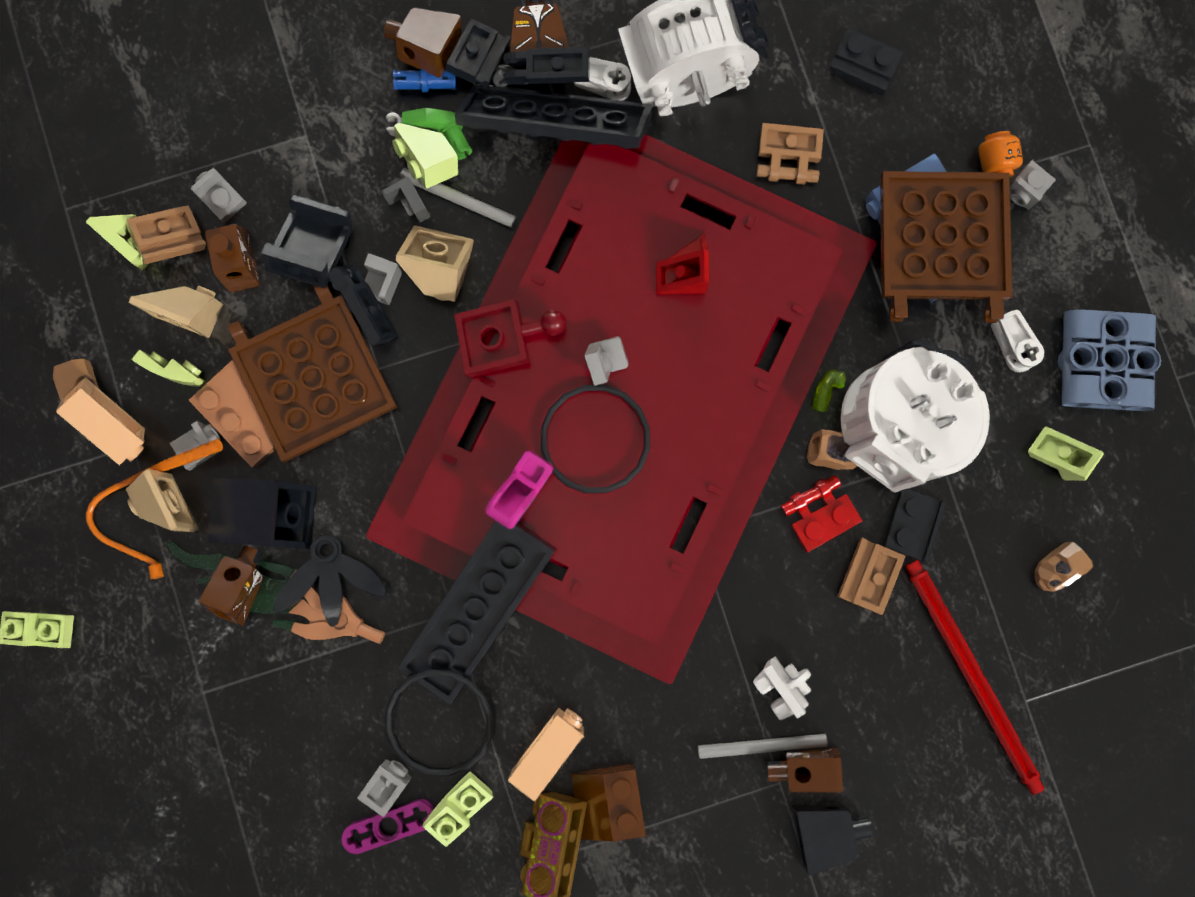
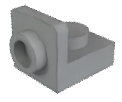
(1030, 185)
(218, 194)
(605, 358)
(195, 437)
(385, 786)

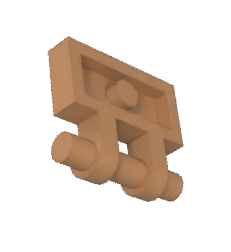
(789, 143)

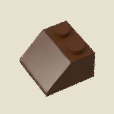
(612, 803)

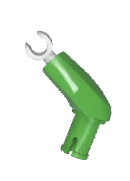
(434, 120)

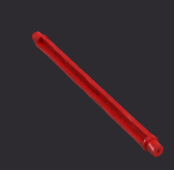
(975, 677)

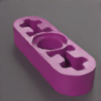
(363, 826)

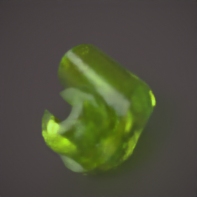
(824, 389)

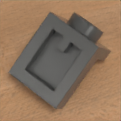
(404, 190)

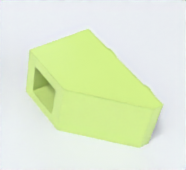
(427, 154)

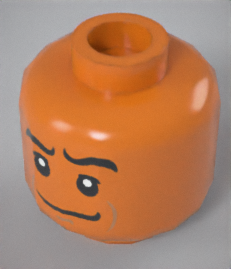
(1000, 153)

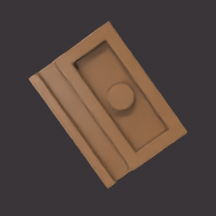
(165, 234)
(871, 576)

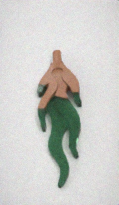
(309, 606)

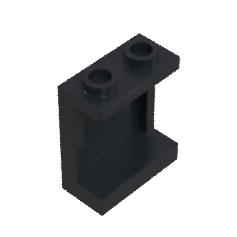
(309, 242)

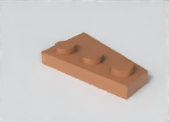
(233, 414)

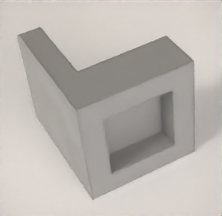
(382, 277)

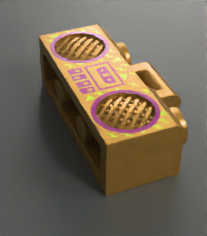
(552, 845)

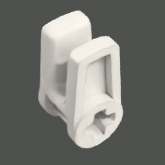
(603, 79)
(1016, 339)

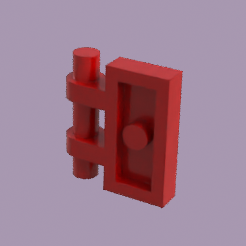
(827, 521)

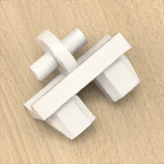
(791, 698)

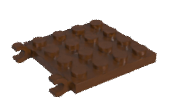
(945, 239)
(311, 376)

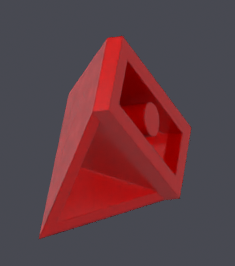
(685, 270)

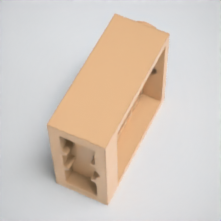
(102, 422)
(547, 753)

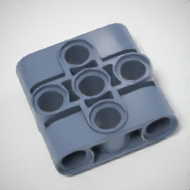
(1132, 337)

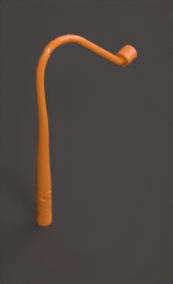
(183, 458)

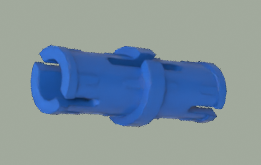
(422, 80)

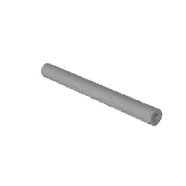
(464, 200)
(762, 746)

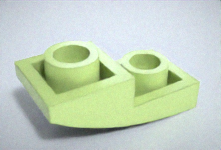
(173, 370)
(36, 629)
(456, 808)

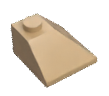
(435, 261)
(182, 307)
(158, 500)

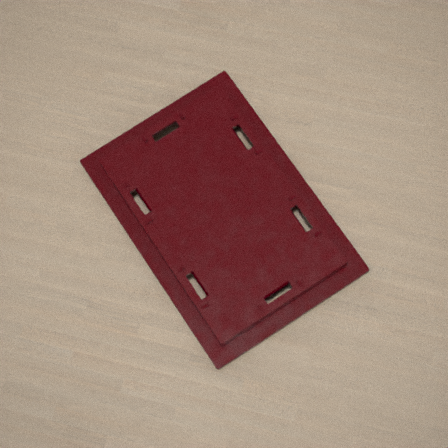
(689, 369)

